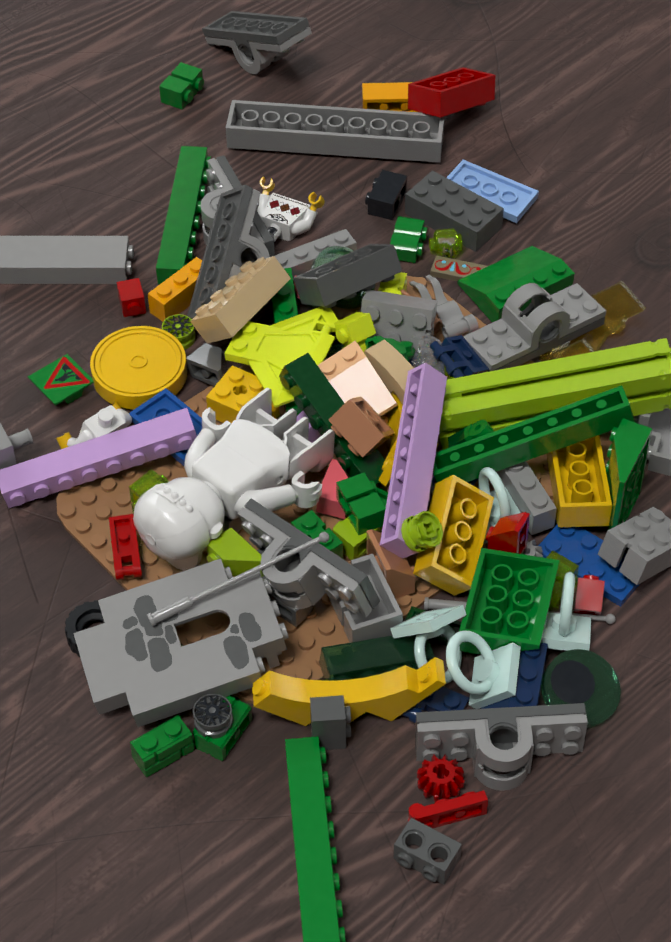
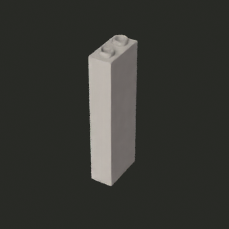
(65, 259)

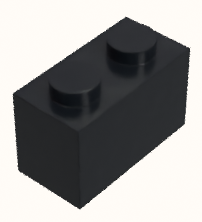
(386, 194)

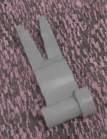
(448, 311)

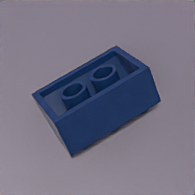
(528, 679)

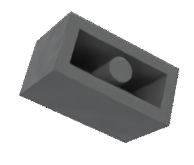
(330, 721)

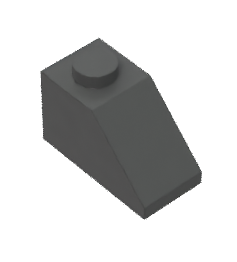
(207, 364)

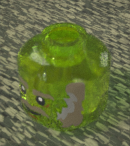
(446, 243)

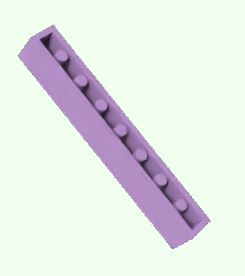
(413, 454)
(97, 458)

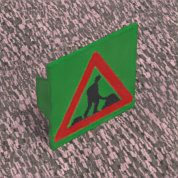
(61, 380)

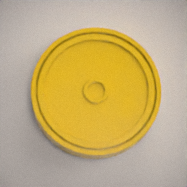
(137, 365)

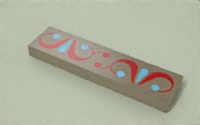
(453, 269)

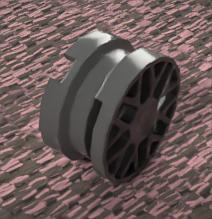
(212, 715)

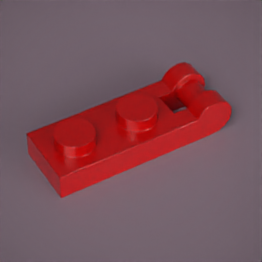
(124, 546)
(450, 810)

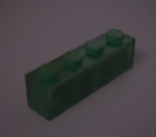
(369, 657)

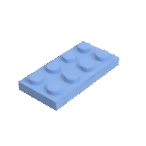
(496, 188)

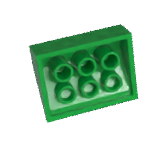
(495, 283)
(626, 467)
(509, 599)

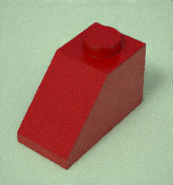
(509, 533)

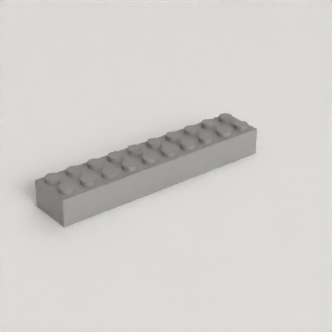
(335, 131)

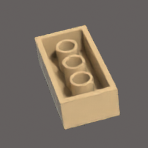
(240, 299)

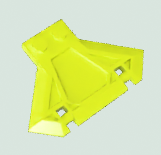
(274, 346)

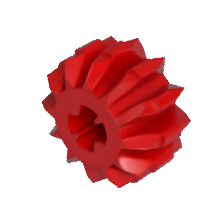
(451, 776)

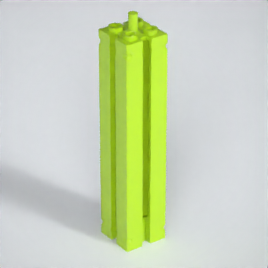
(536, 388)

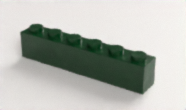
(320, 402)

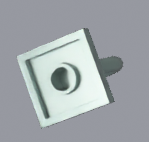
(503, 503)
(429, 625)
(566, 630)
(493, 671)

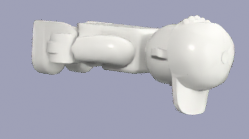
(247, 462)

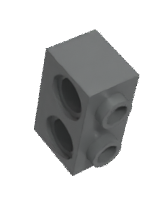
(431, 845)

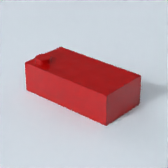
(451, 92)

